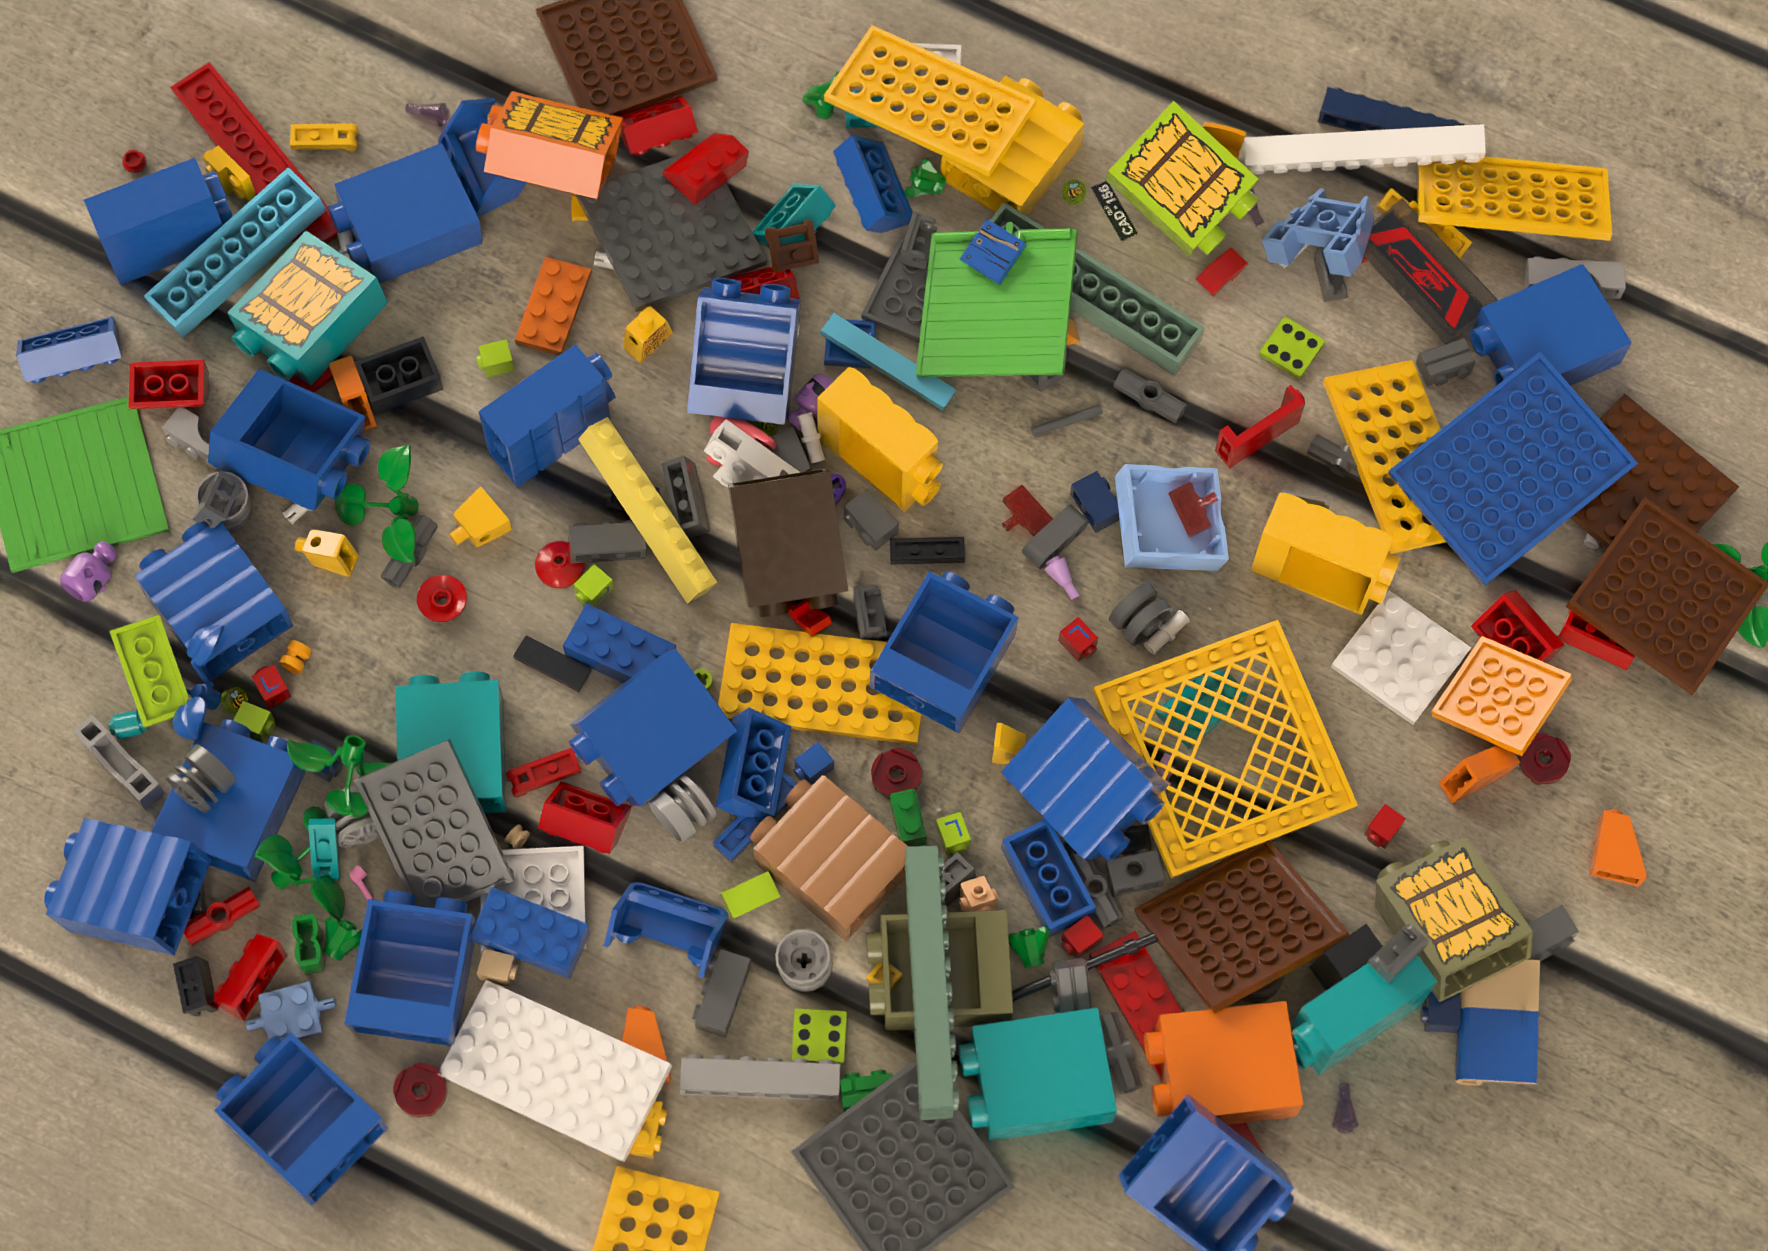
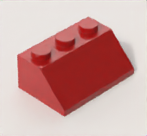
(657, 125)
(707, 166)
(752, 281)
(168, 384)
(1519, 627)
(583, 817)
(250, 976)

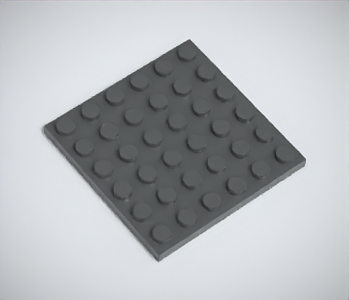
(664, 241)
(898, 1176)

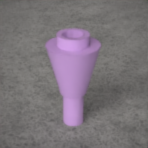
(1060, 572)

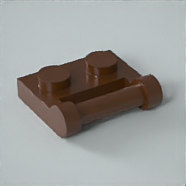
(792, 254)

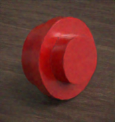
(134, 161)

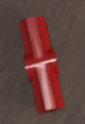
(235, 908)

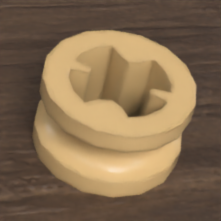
(517, 837)

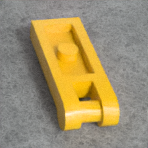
(323, 136)

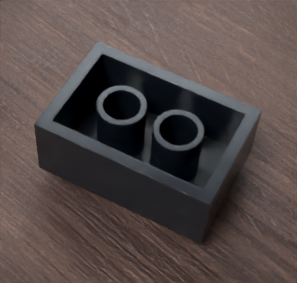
(399, 375)
(1346, 957)

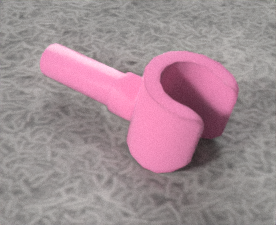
(357, 874)

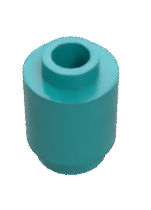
(126, 725)

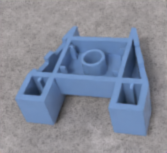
(1324, 223)

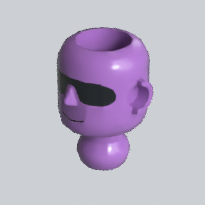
(808, 397)
(89, 572)

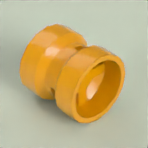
(295, 657)

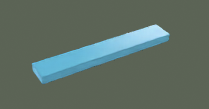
(886, 361)

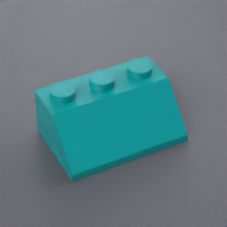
(797, 205)
(1205, 700)

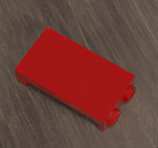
(1236, 448)

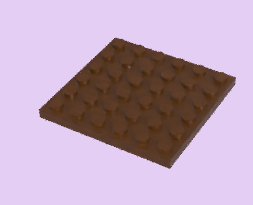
(625, 51)
(1665, 474)
(1667, 595)
(1241, 925)

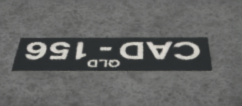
(1114, 210)

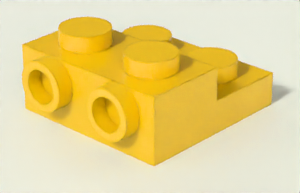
(229, 173)
(648, 1139)

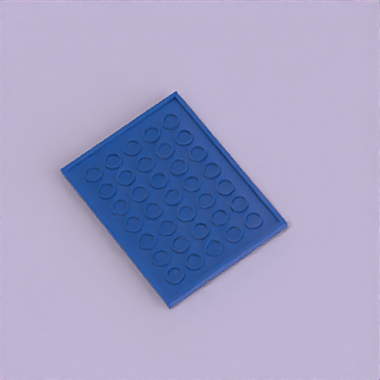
(1512, 468)

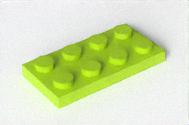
(150, 670)

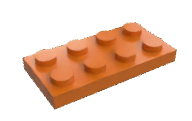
(553, 306)

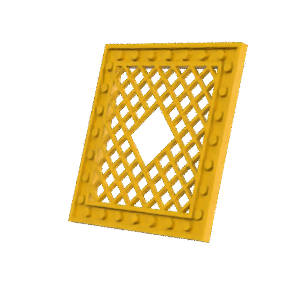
(1272, 643)

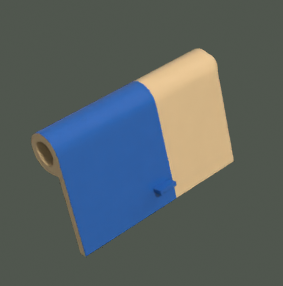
(1500, 1028)

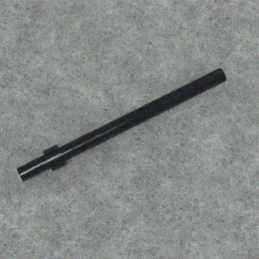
(1130, 947)

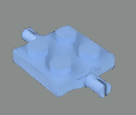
(290, 1011)

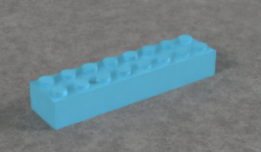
(235, 252)

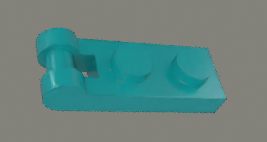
(324, 848)

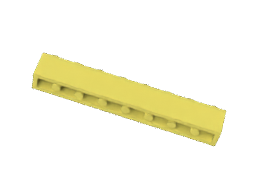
(647, 510)

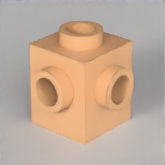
(977, 895)

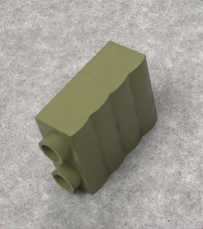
(977, 969)

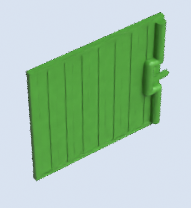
(995, 328)
(76, 485)

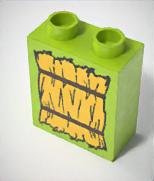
(1184, 181)

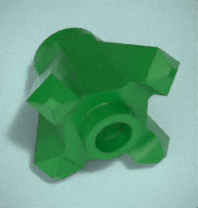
(925, 180)
(340, 938)
(1030, 945)

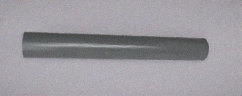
(1066, 420)

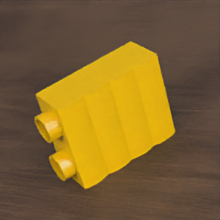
(1031, 161)
(879, 440)
(1325, 554)

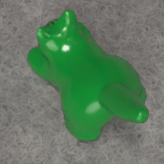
(815, 97)

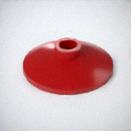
(555, 574)
(440, 588)

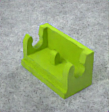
(750, 895)

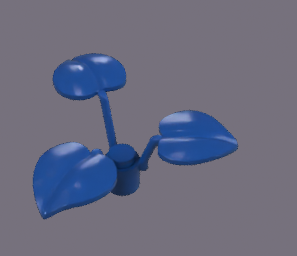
(190, 717)

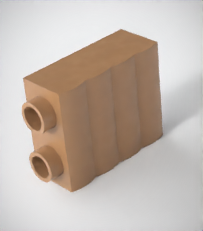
(830, 855)

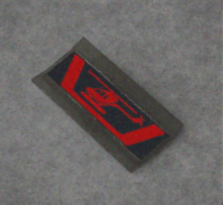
(1426, 272)

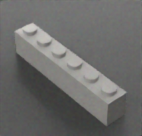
(760, 1078)

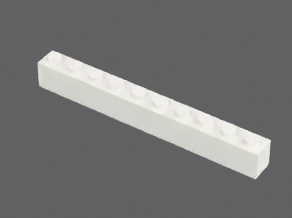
(1364, 148)

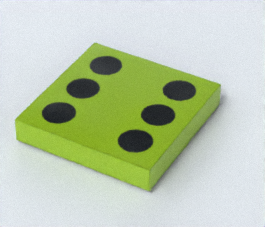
(1292, 348)
(819, 1035)

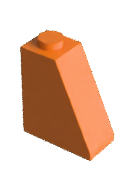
(352, 389)
(1477, 772)
(1616, 850)
(643, 1033)

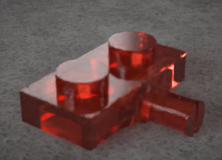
(1192, 508)
(1025, 511)

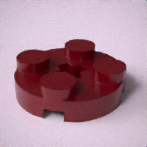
(890, 761)
(1557, 766)
(413, 1077)

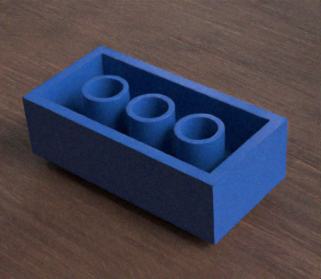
(612, 644)
(1048, 877)
(530, 932)

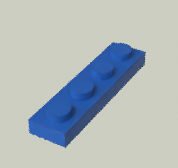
(738, 834)

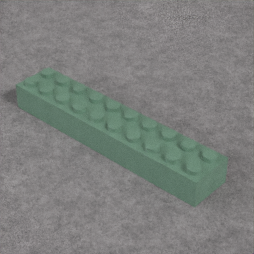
(1122, 306)
(929, 985)

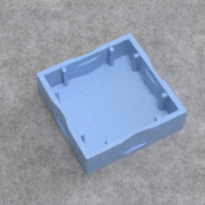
(1150, 524)

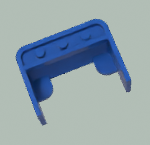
(459, 140)
(669, 920)

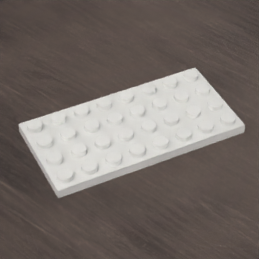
(555, 1070)

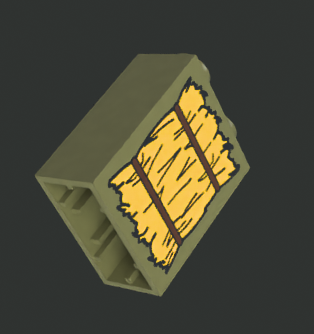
(1460, 910)

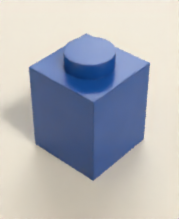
(813, 764)

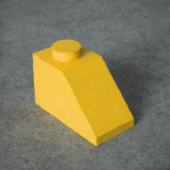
(1007, 744)

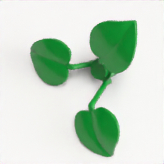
(399, 538)
(1755, 626)
(314, 758)
(278, 854)

